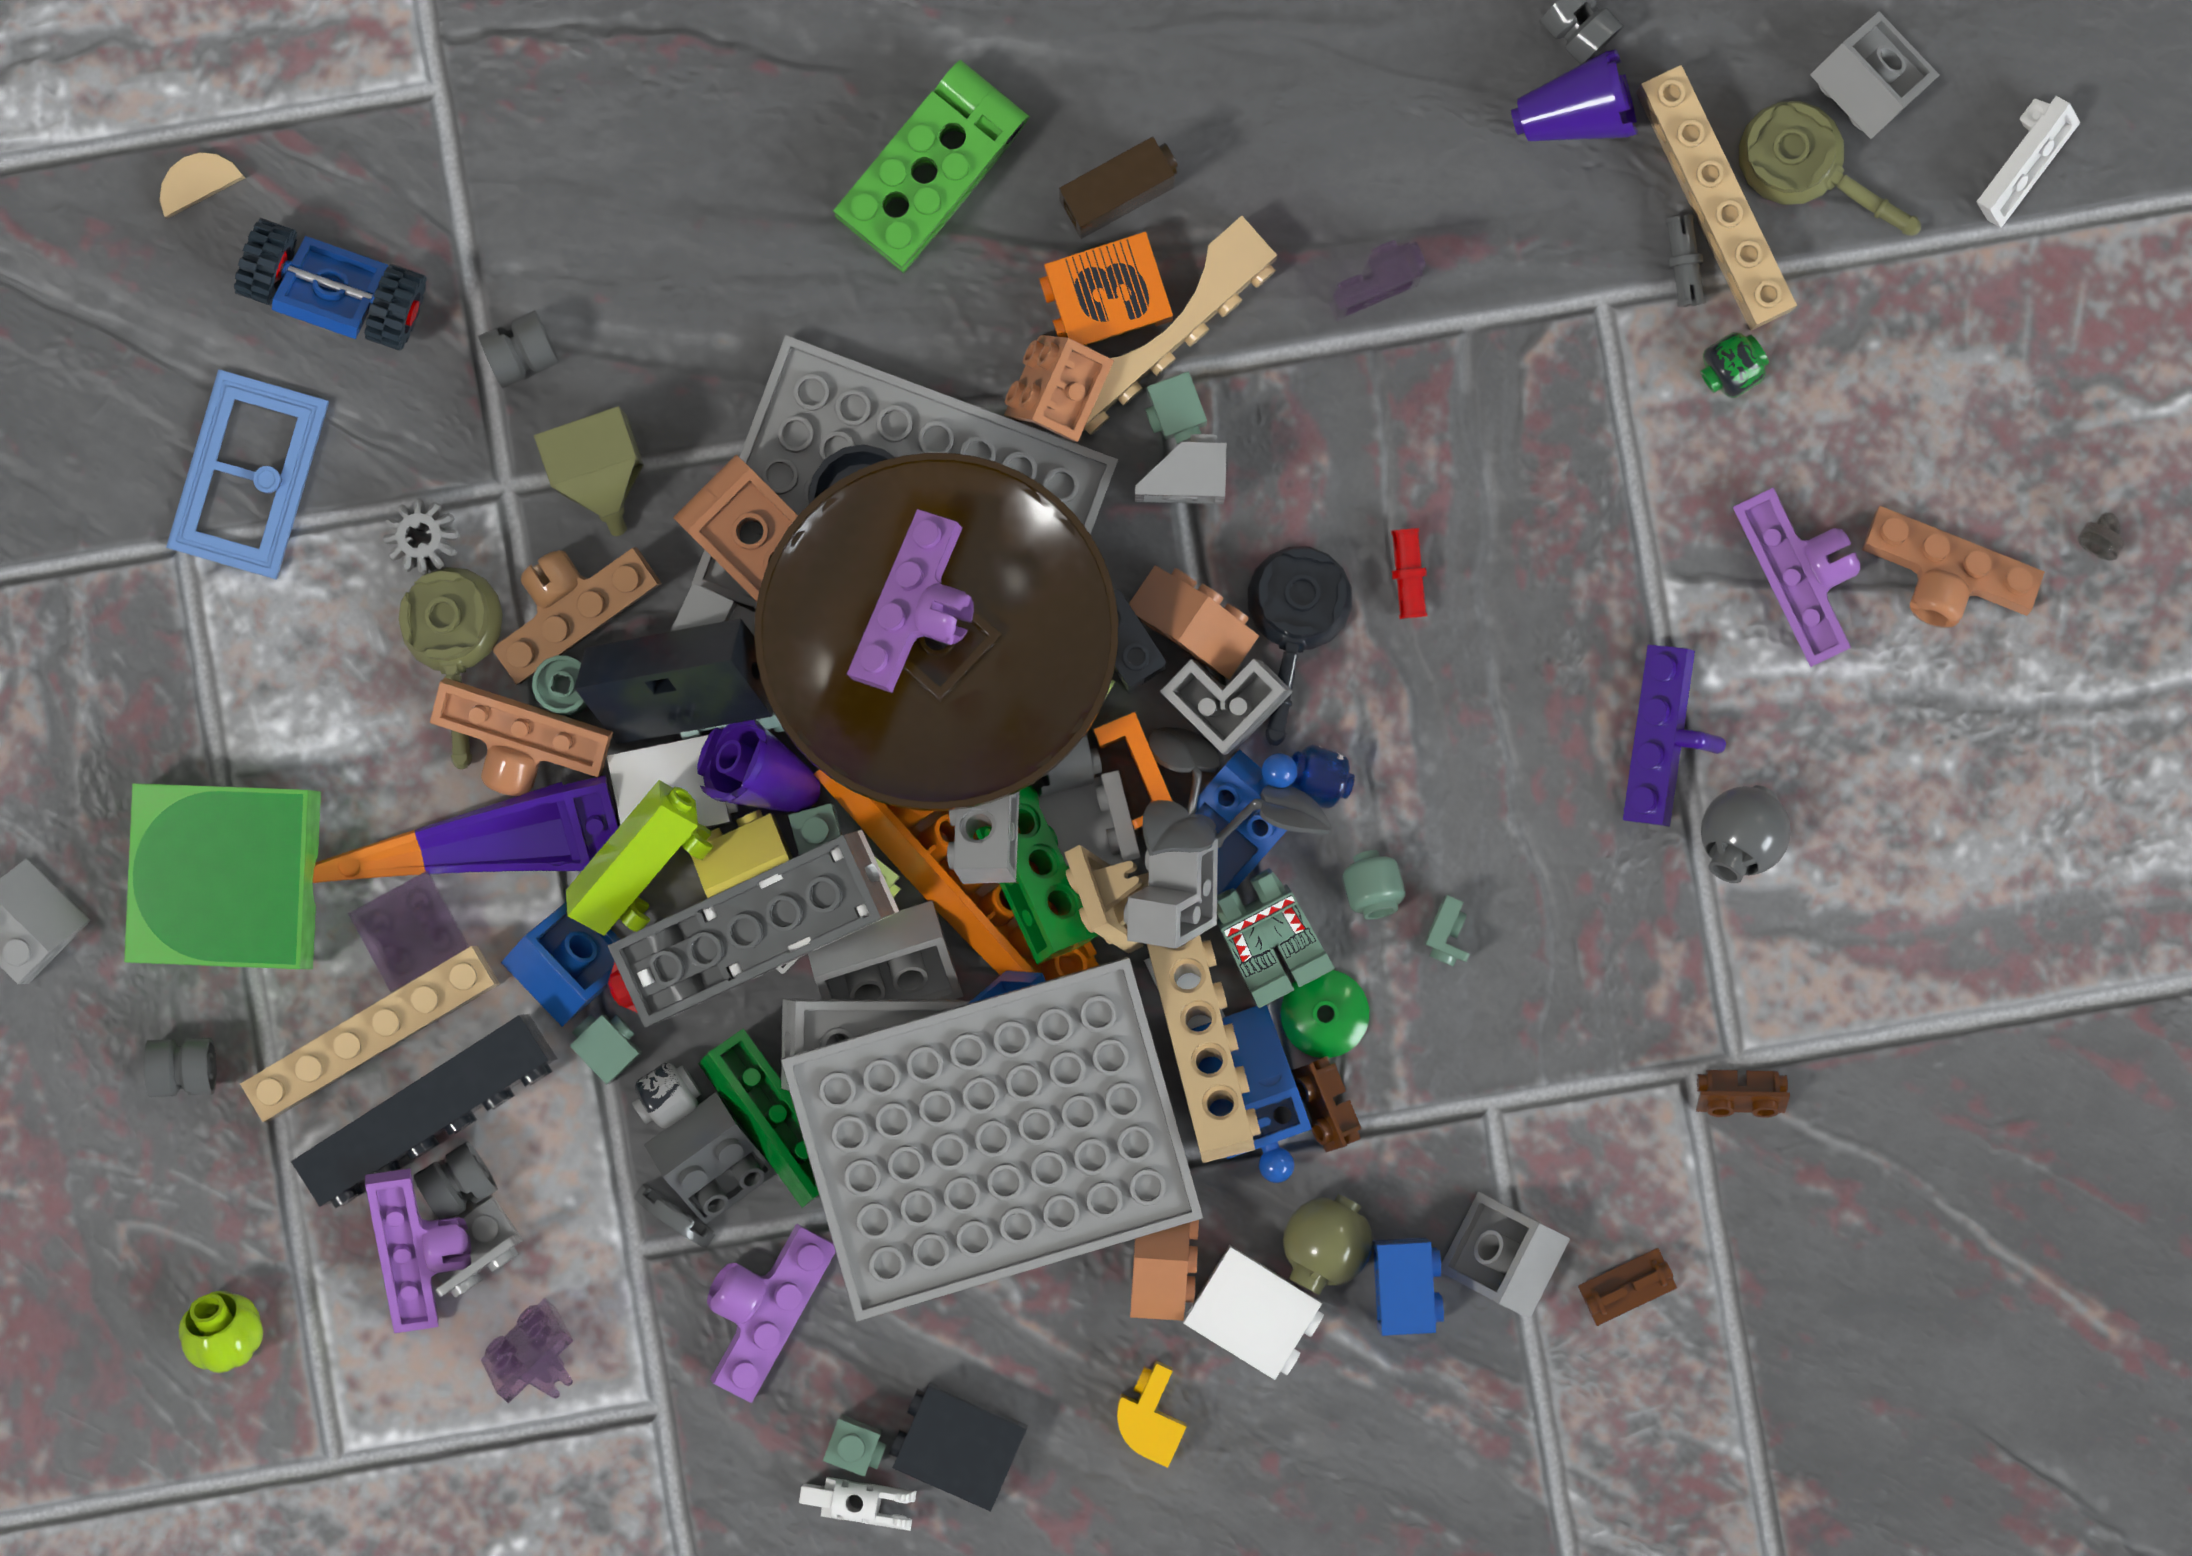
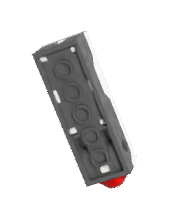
(750, 929)

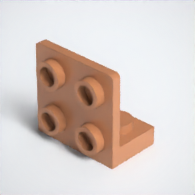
(1058, 385)

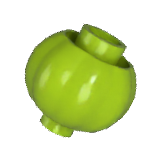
(220, 1331)

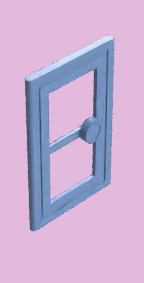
(288, 486)

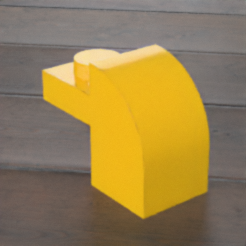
(1145, 1427)

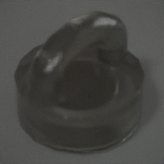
(2100, 540)

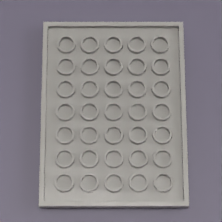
(832, 402)
(991, 1138)

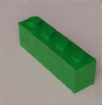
(763, 1109)

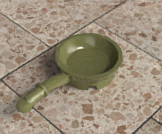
(1797, 154)
(451, 625)

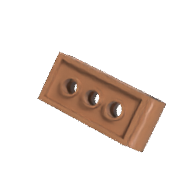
(723, 508)

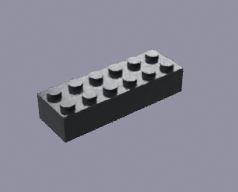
(424, 1110)

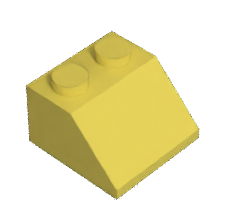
(742, 853)

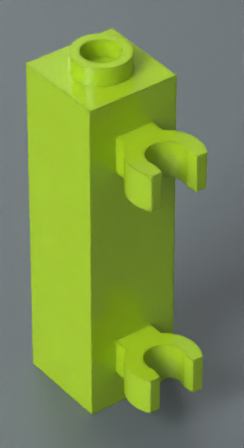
(633, 857)

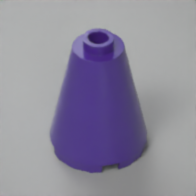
(1579, 104)
(755, 769)

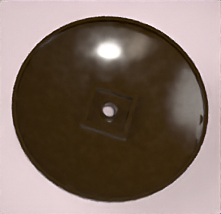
(963, 717)

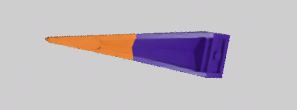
(537, 831)

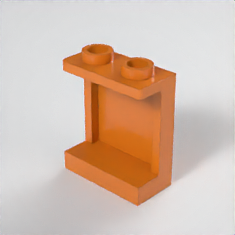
(1130, 730)

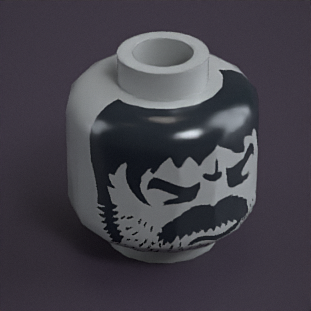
(666, 1095)

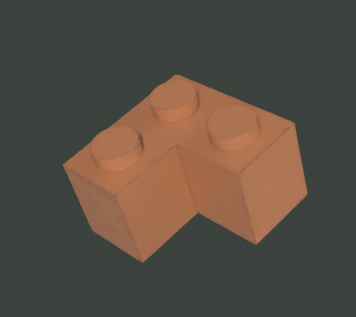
(1194, 619)
(1161, 1273)

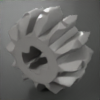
(423, 552)

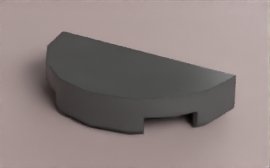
(674, 1216)

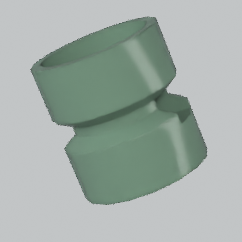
(555, 684)

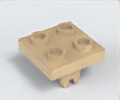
(1104, 894)

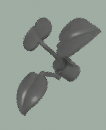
(1175, 829)

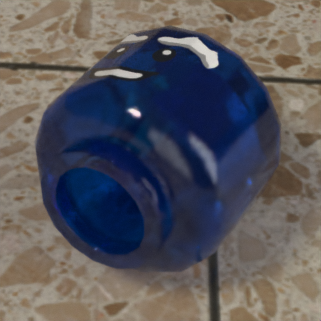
(1323, 775)

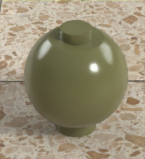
(1327, 1242)

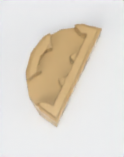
(195, 180)

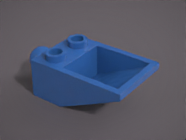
(1227, 796)
(1269, 1086)

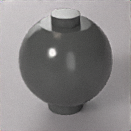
(1745, 832)

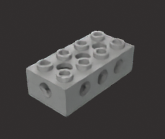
(812, 1021)

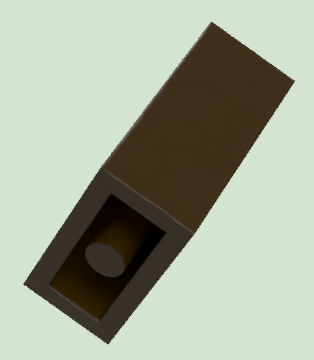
(1118, 186)

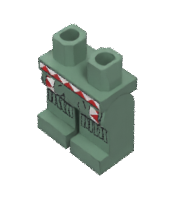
(1267, 923)

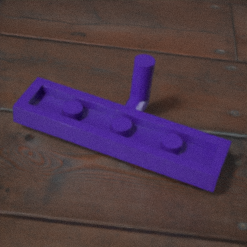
(1661, 735)

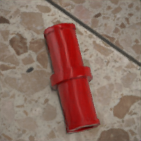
(1409, 573)

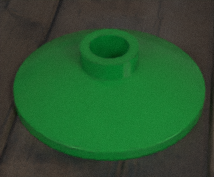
(1330, 1038)

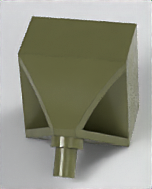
(594, 463)

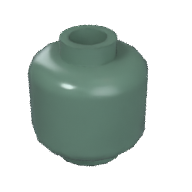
(1373, 885)

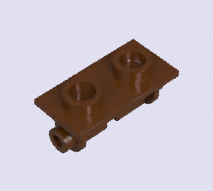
(1762, 1096)
(1331, 1124)
(1627, 1286)

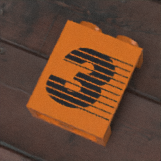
(1106, 291)

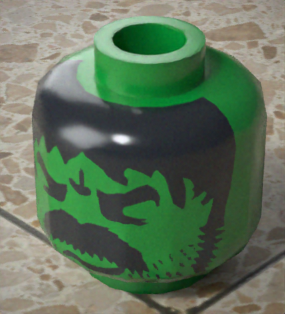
(1734, 364)

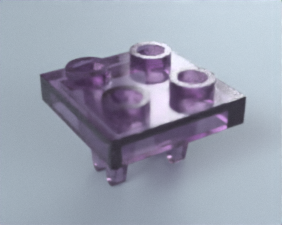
(409, 931)
(530, 1353)

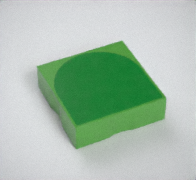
(222, 876)

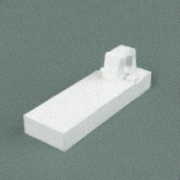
(2048, 131)

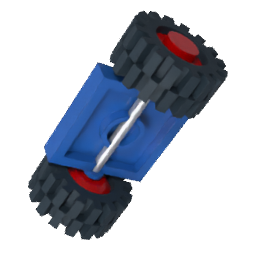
(329, 285)

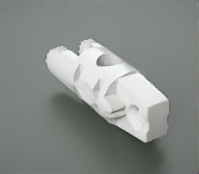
(836, 1504)

